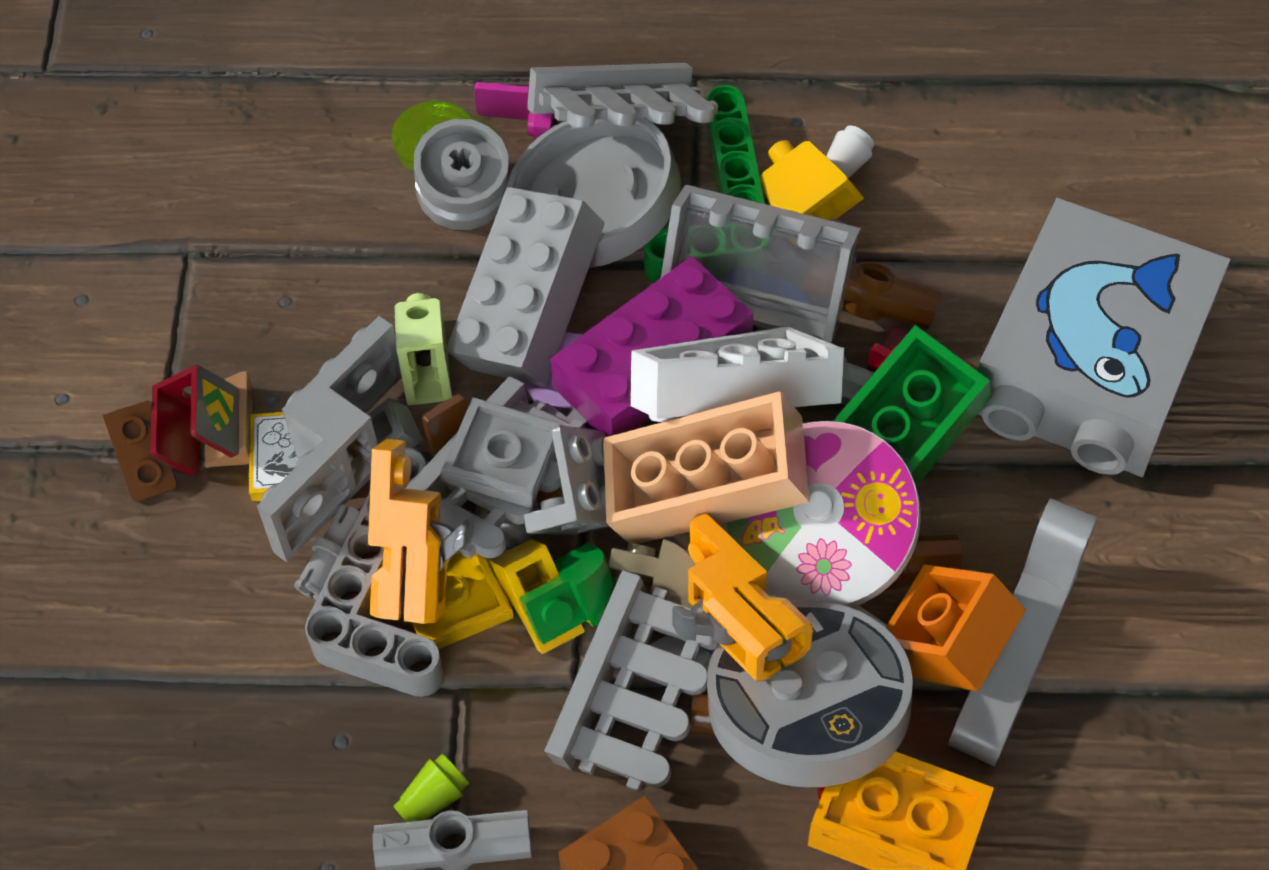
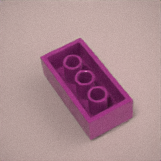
(676, 309)

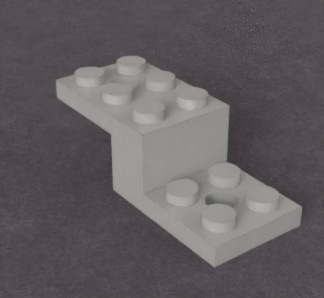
(330, 438)

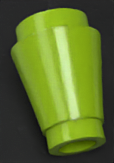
(431, 790)

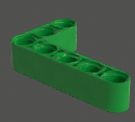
(732, 163)

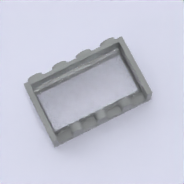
(772, 259)

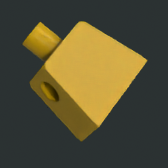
(807, 182)

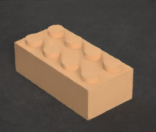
(715, 462)

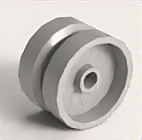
(461, 173)

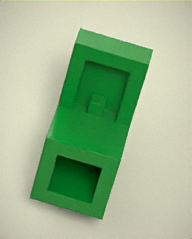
(573, 597)

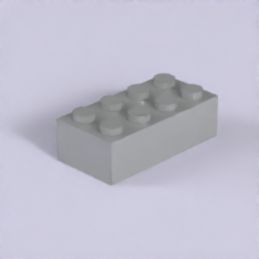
(525, 285)

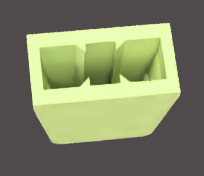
(421, 328)

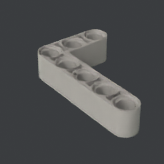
(1042, 591)
(354, 622)

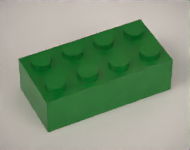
(919, 401)

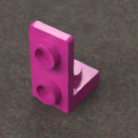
(511, 102)

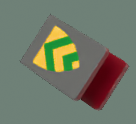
(185, 419)

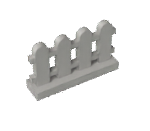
(618, 94)
(487, 536)
(595, 694)

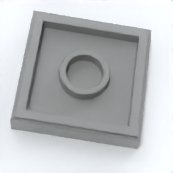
(500, 453)

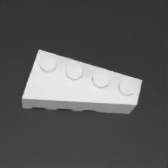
(733, 369)

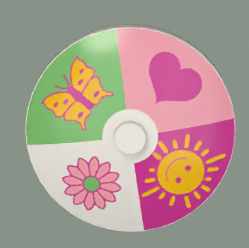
(852, 531)

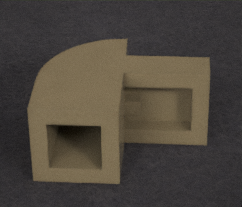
(667, 571)

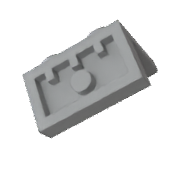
(583, 485)

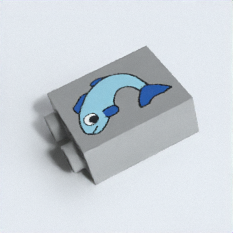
(1098, 337)

